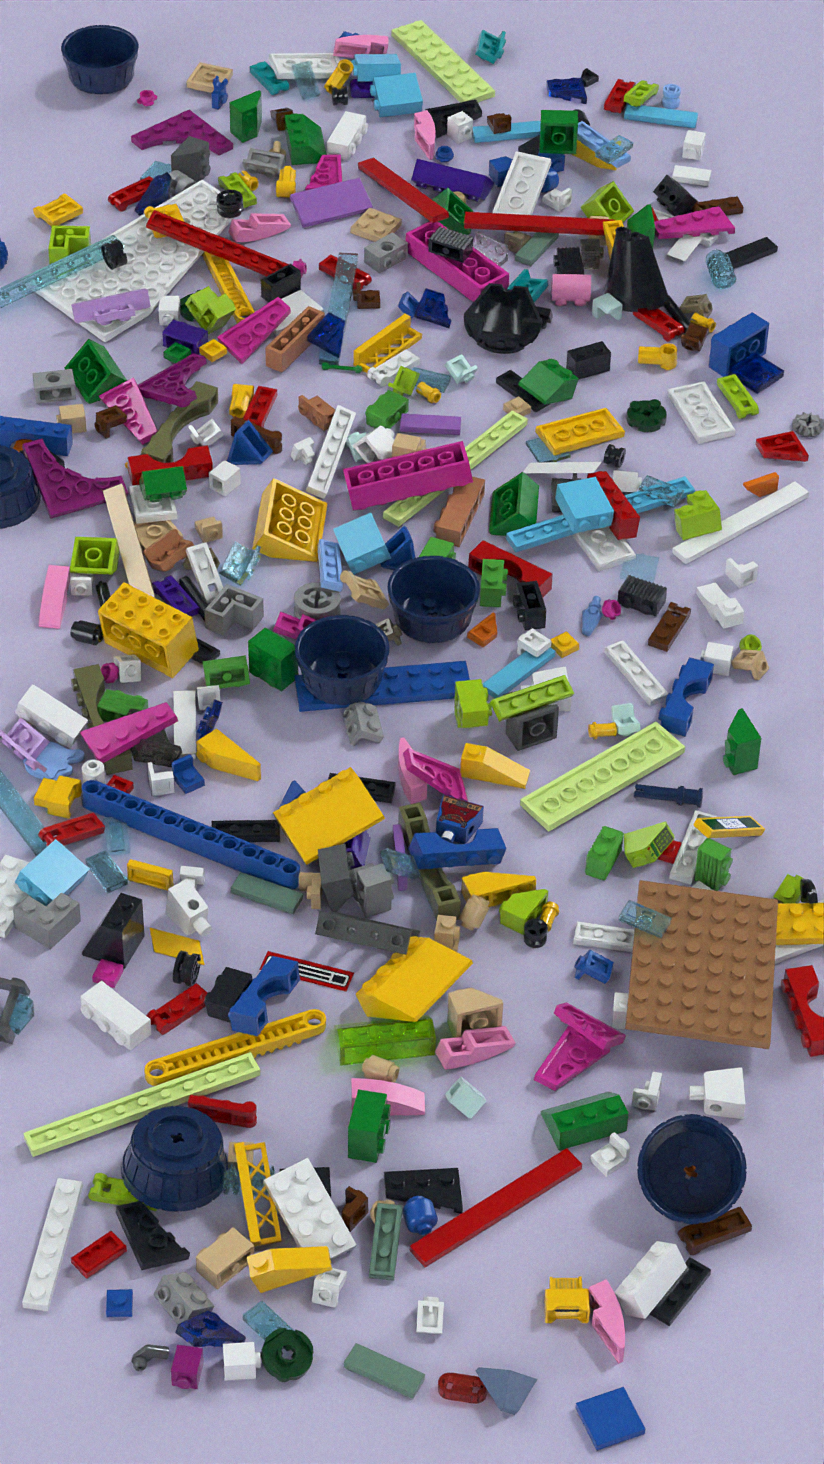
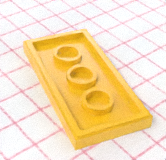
(580, 431)

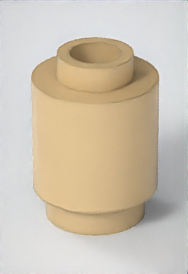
(474, 912)
(380, 1069)

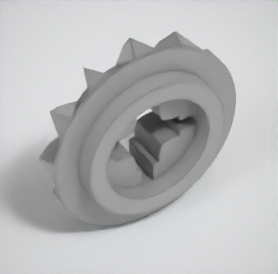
(815, 427)

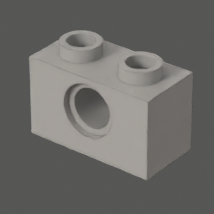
(385, 252)
(54, 386)

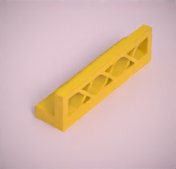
(381, 343)
(248, 1197)

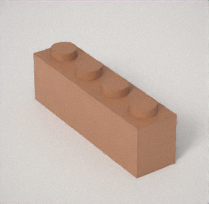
(292, 340)
(460, 511)

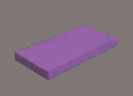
(330, 202)

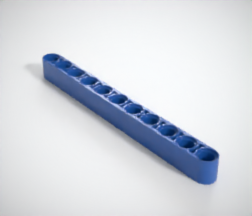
(190, 834)

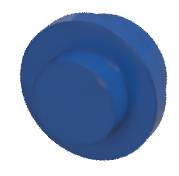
(444, 154)

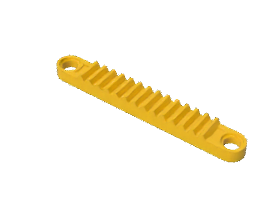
(228, 283)
(273, 1036)

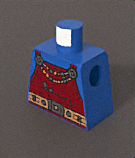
(458, 819)

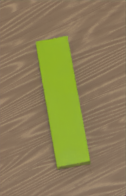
(532, 698)

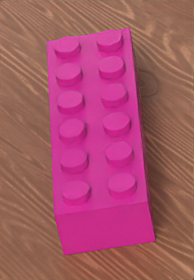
(467, 277)
(408, 475)

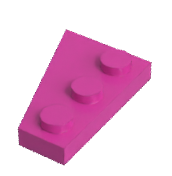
(327, 172)
(436, 773)
(588, 1026)
(568, 1059)

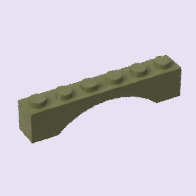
(160, 444)
(90, 689)
(437, 887)

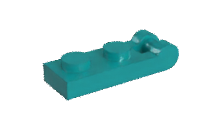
(268, 79)

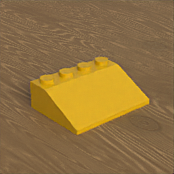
(289, 523)
(328, 815)
(412, 981)

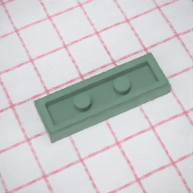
(535, 247)
(266, 893)
(385, 1241)
(384, 1370)

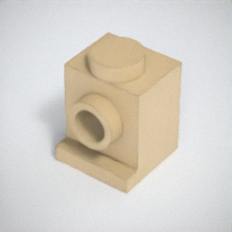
(447, 932)

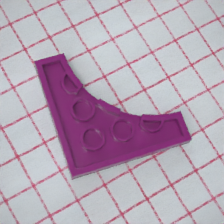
(179, 129)
(170, 383)
(63, 488)

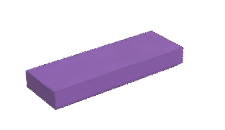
(430, 424)
(398, 844)

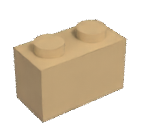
(224, 1258)

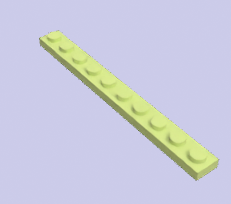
(476, 452)
(140, 1104)

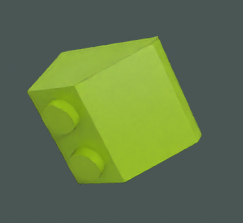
(609, 203)
(95, 555)

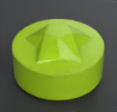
(750, 642)

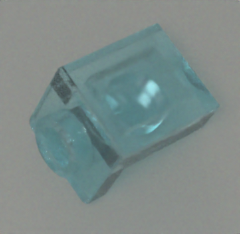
(22, 1013)

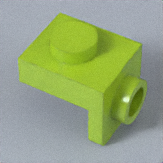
(404, 381)
(789, 890)

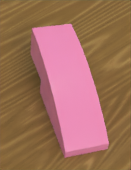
(360, 44)
(425, 132)
(258, 227)
(54, 596)
(413, 787)
(474, 1046)
(402, 1098)
(608, 1318)

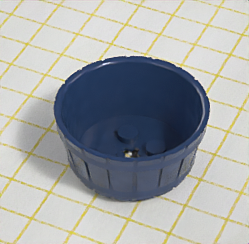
(100, 58)
(17, 488)
(431, 587)
(342, 647)
(685, 1143)
(171, 1173)

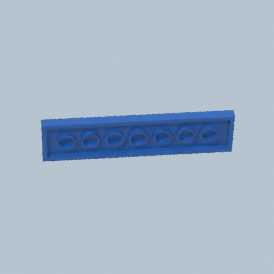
(399, 685)

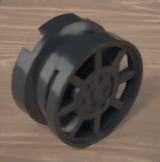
(230, 205)
(114, 254)
(186, 968)

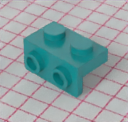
(490, 47)
(535, 286)

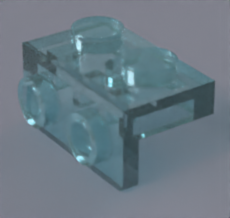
(239, 563)

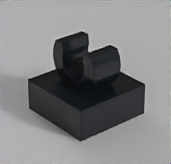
(545, 315)

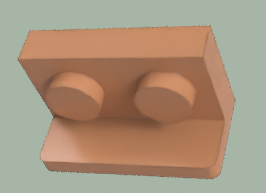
(317, 411)

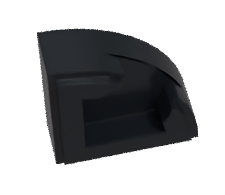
(589, 77)
(808, 891)

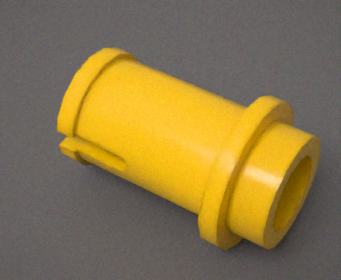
(251, 182)
(704, 322)
(428, 392)
(602, 730)
(549, 912)

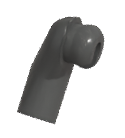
(148, 1352)

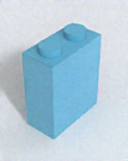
(375, 65)
(396, 95)
(584, 505)
(362, 543)
(51, 873)

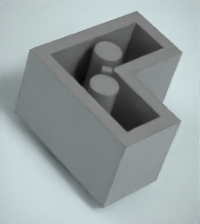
(232, 607)
(373, 889)
(49, 922)

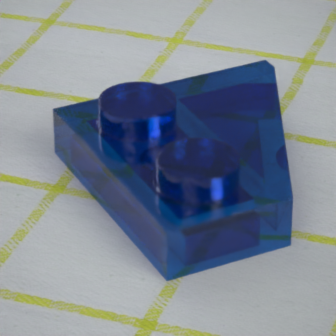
(567, 89)
(155, 194)
(433, 308)
(328, 334)
(209, 718)
(208, 1330)

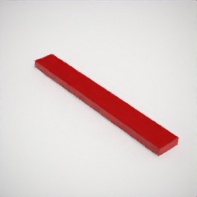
(403, 190)
(534, 223)
(213, 244)
(495, 1207)

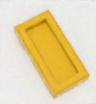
(150, 874)

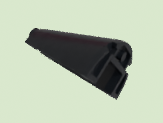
(634, 273)
(503, 319)

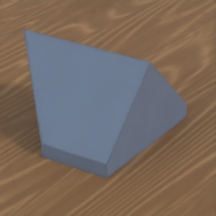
(506, 1387)

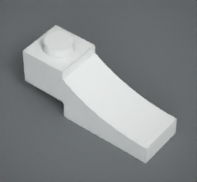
(720, 606)

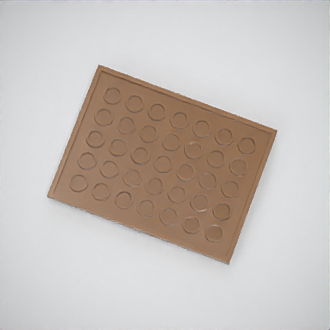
(708, 970)

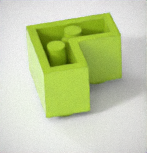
(67, 240)
(209, 310)
(698, 517)
(471, 704)

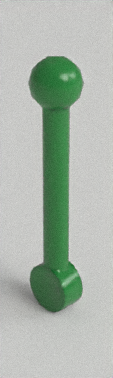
(325, 366)

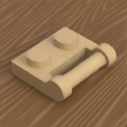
(364, 590)

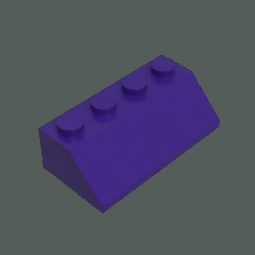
(442, 177)

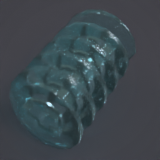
(720, 269)
(232, 1180)

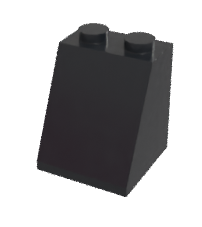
(118, 932)

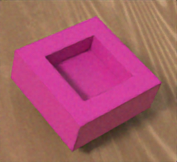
(108, 972)

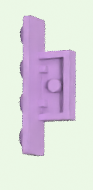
(111, 307)
(27, 743)

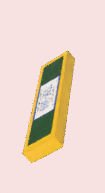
(728, 827)

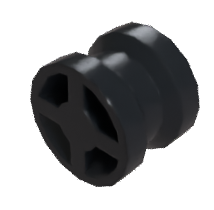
(339, 96)
(614, 455)
(537, 927)

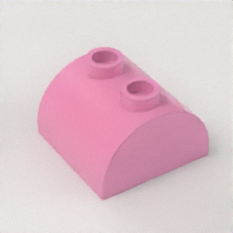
(570, 288)

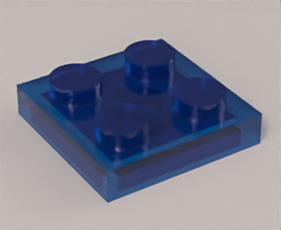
(756, 372)

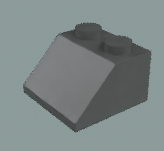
(192, 158)
(533, 727)
(336, 875)

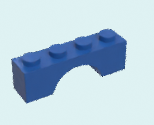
(499, 167)
(55, 435)
(693, 679)
(434, 852)
(275, 978)

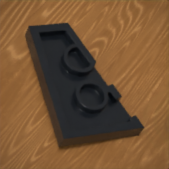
(441, 114)
(437, 1185)
(147, 1238)

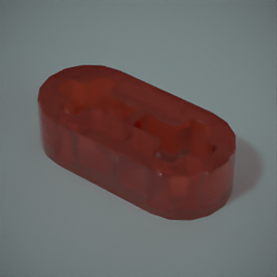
(461, 1388)

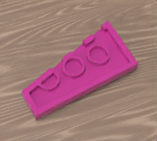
(704, 221)
(253, 330)
(130, 400)
(123, 733)

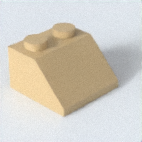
(473, 1010)

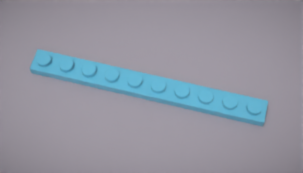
(558, 527)

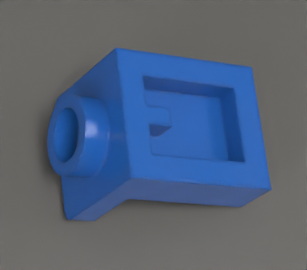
(186, 774)
(594, 966)

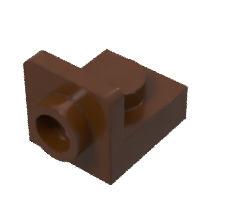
(279, 116)
(499, 123)
(366, 299)
(694, 337)
(109, 418)
(355, 1208)

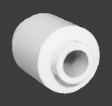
(93, 771)

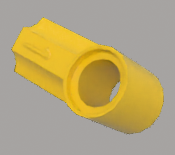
(339, 77)
(286, 184)
(664, 356)
(241, 399)

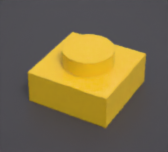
(213, 350)
(564, 644)

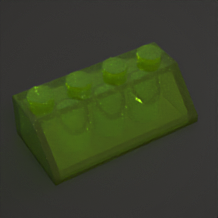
(385, 1039)

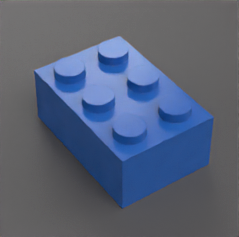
(738, 343)

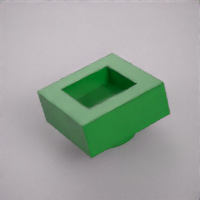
(176, 352)

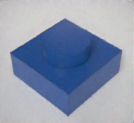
(408, 304)
(119, 1303)

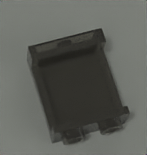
(155, 749)

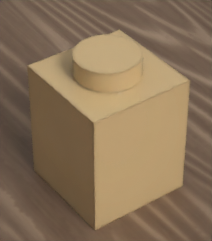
(74, 416)

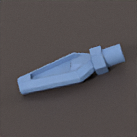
(591, 616)

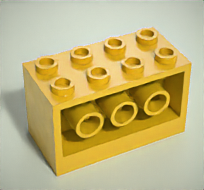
(148, 629)

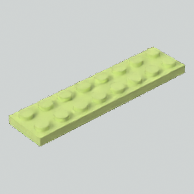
(442, 62)
(602, 776)

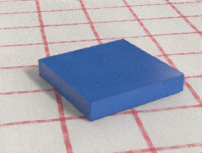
(610, 1418)

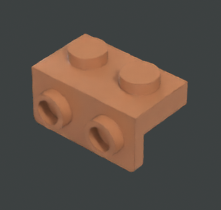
(167, 551)

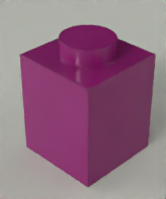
(187, 1367)

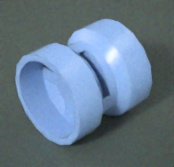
(671, 96)

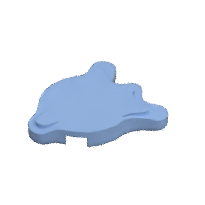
(56, 760)

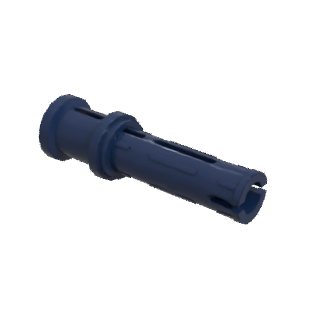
(680, 796)

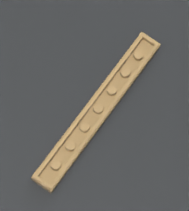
(128, 539)

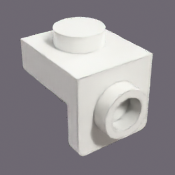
(206, 434)

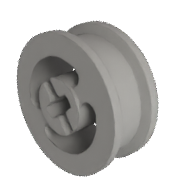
(306, 598)

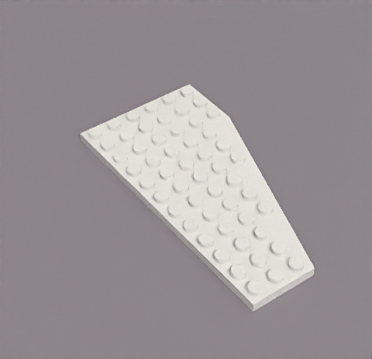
(150, 262)

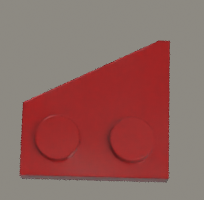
(782, 446)

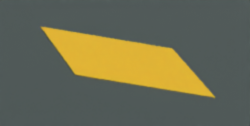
(172, 944)

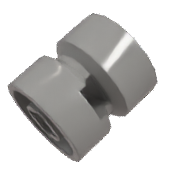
(179, 182)

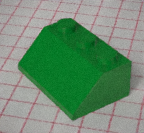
(303, 139)
(94, 371)
(514, 505)
(586, 1119)

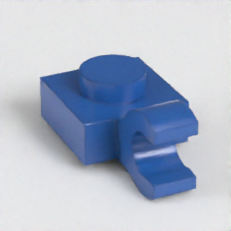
(219, 94)

